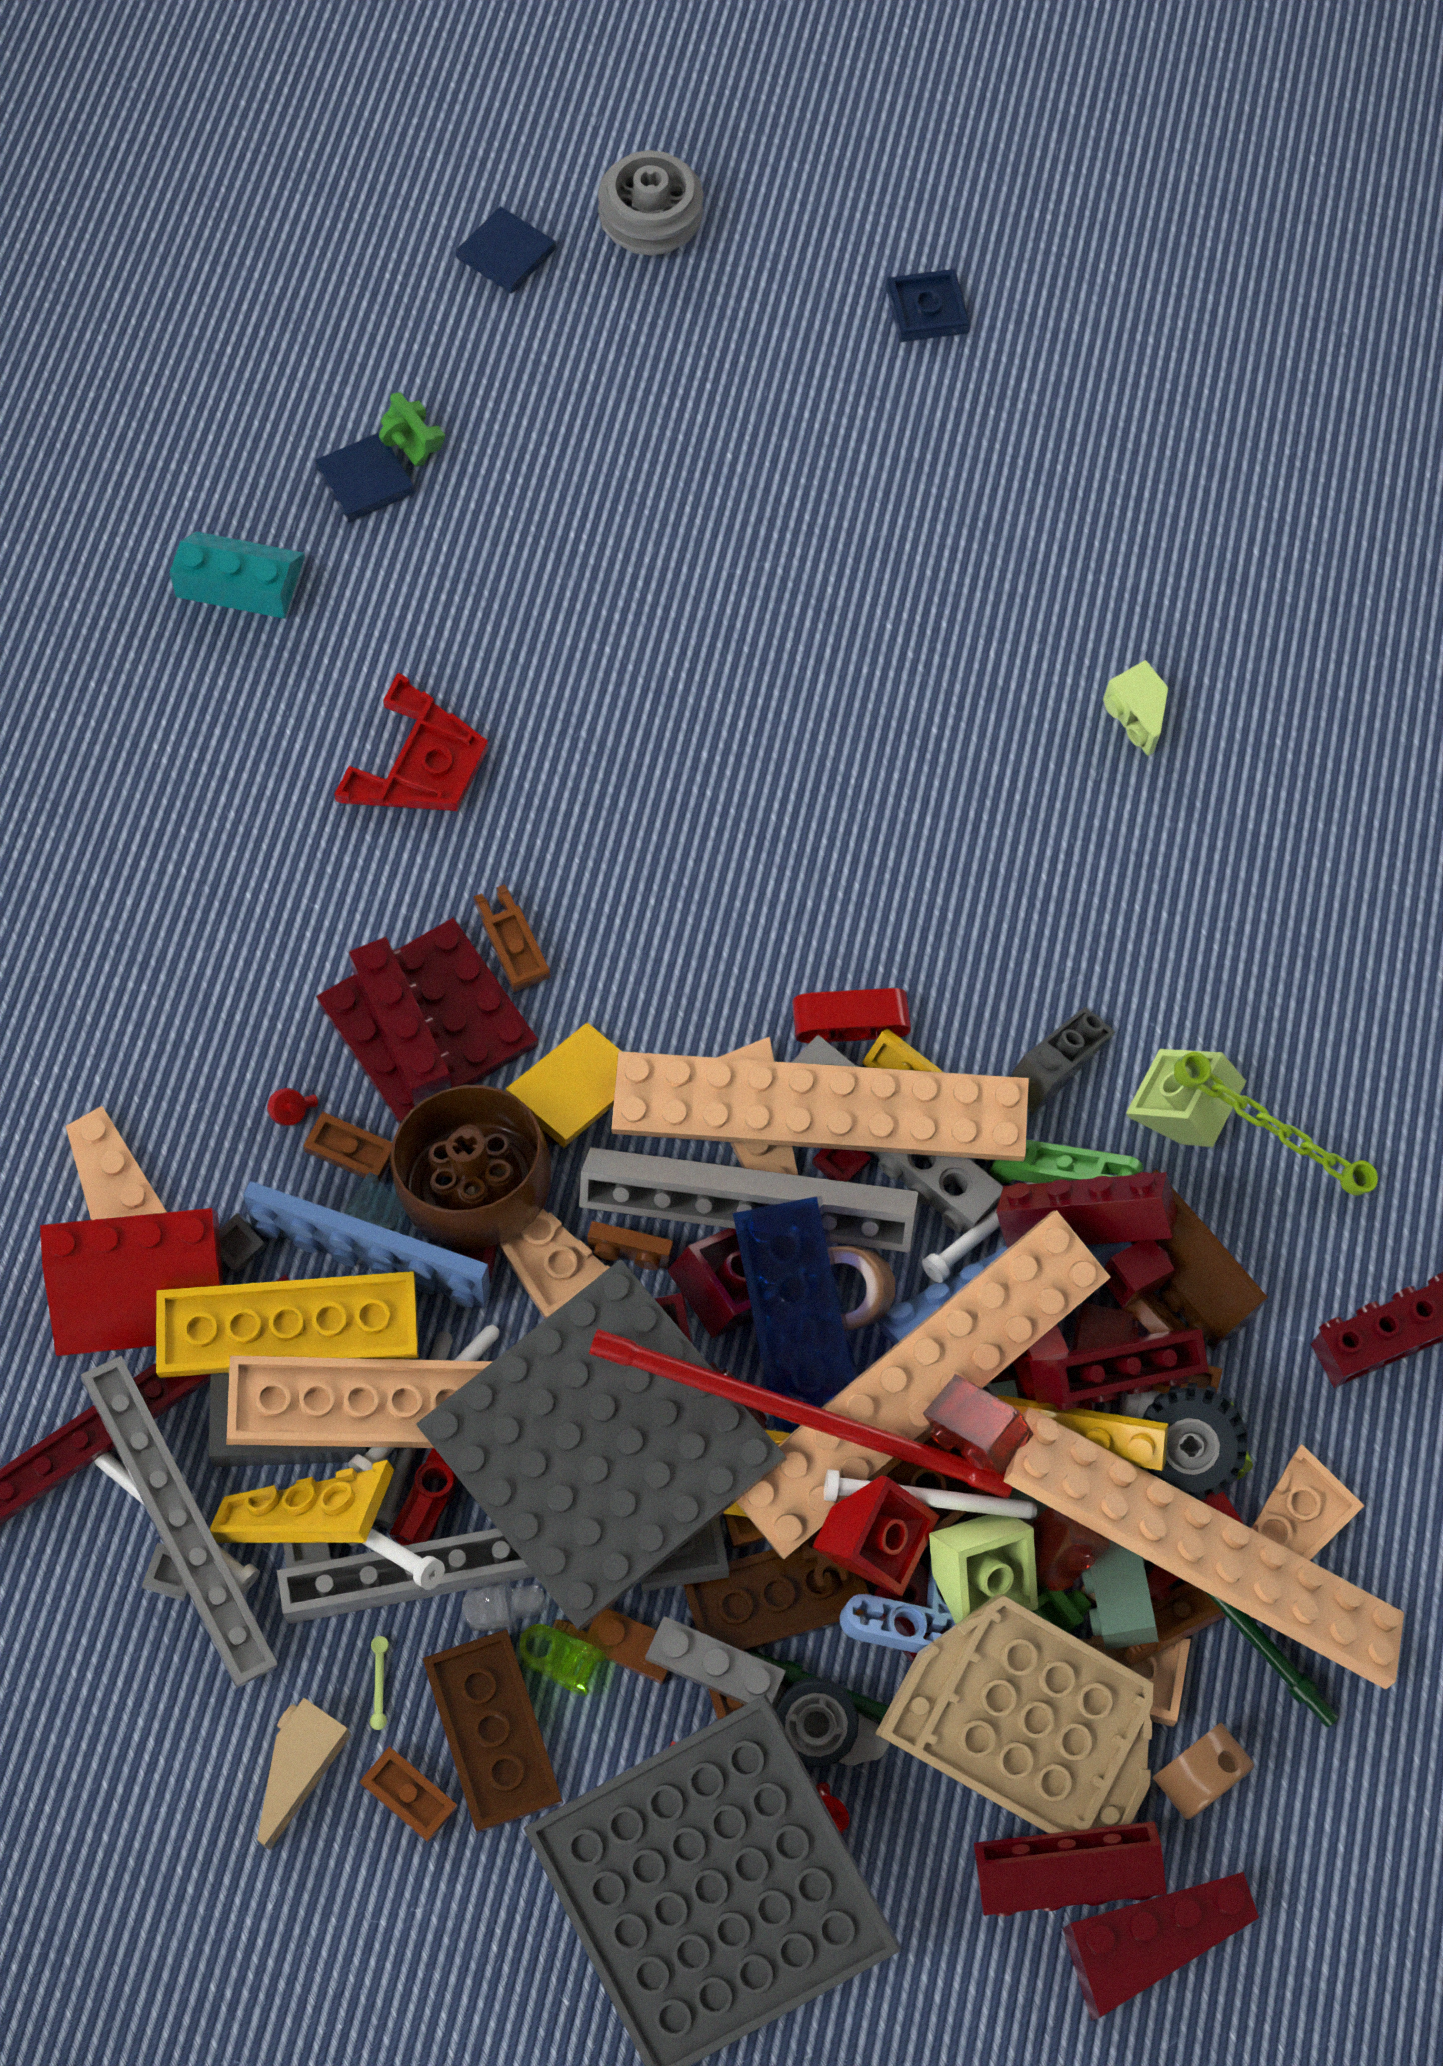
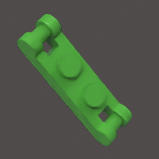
(1053, 1162)

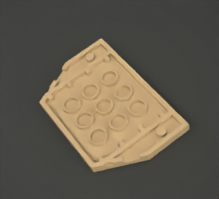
(1028, 1719)

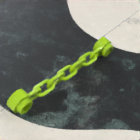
(1201, 1072)

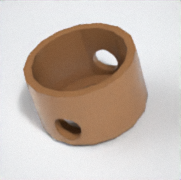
(879, 1284)
(1204, 1771)

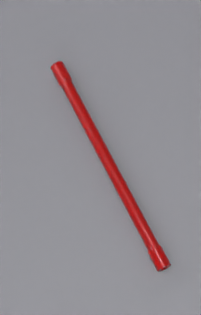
(628, 1353)

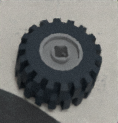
(1203, 1440)

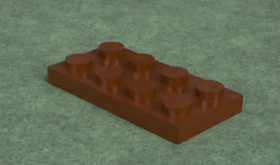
(769, 1600)
(492, 1731)

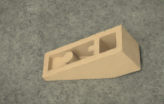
(300, 1758)

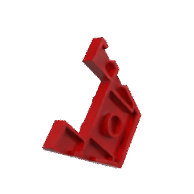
(433, 764)

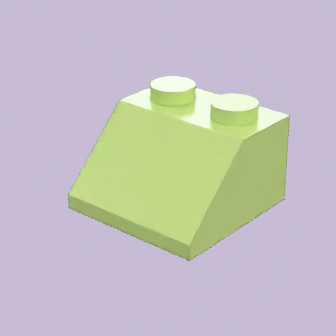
(1181, 1111)
(984, 1560)

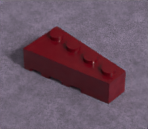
(1144, 1942)

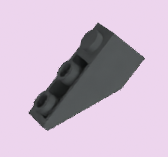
(1061, 1056)

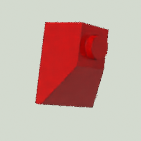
(878, 1534)

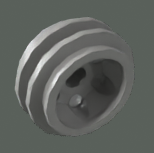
(663, 202)

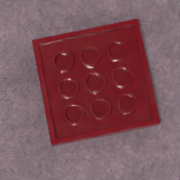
(462, 997)

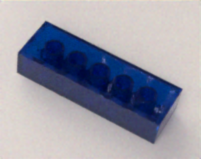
(796, 1302)

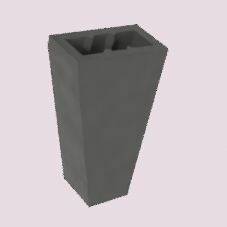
(258, 1455)

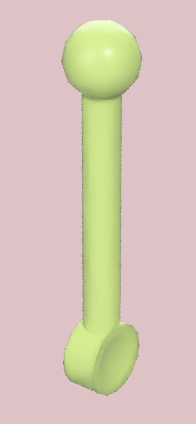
(379, 1647)

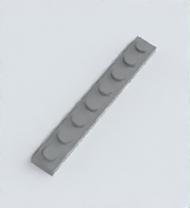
(179, 1522)

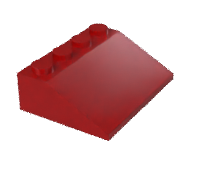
(108, 1273)

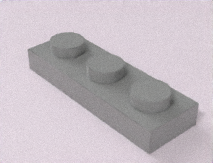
(713, 1663)

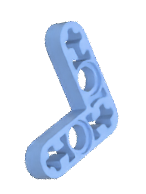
(934, 1614)

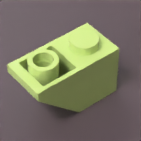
(1138, 703)

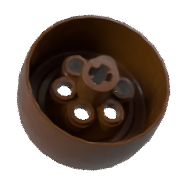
(453, 1139)

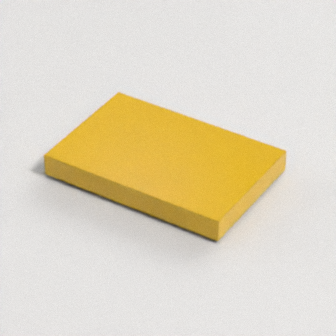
(570, 1084)

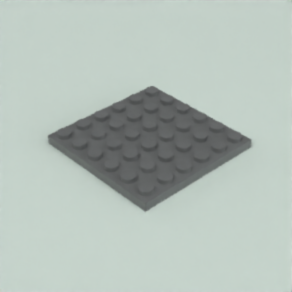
(595, 1460)
(712, 1888)

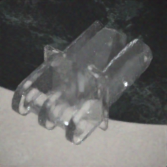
(501, 1606)

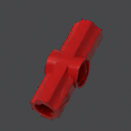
(424, 1508)

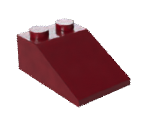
(714, 1282)

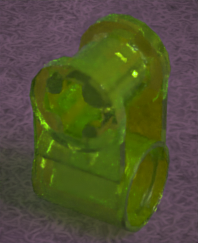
(563, 1658)

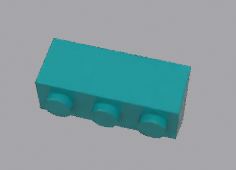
(236, 574)

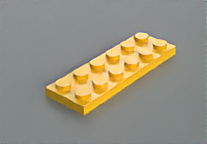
(292, 1318)

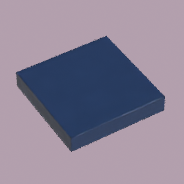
(506, 249)
(927, 305)
(364, 477)

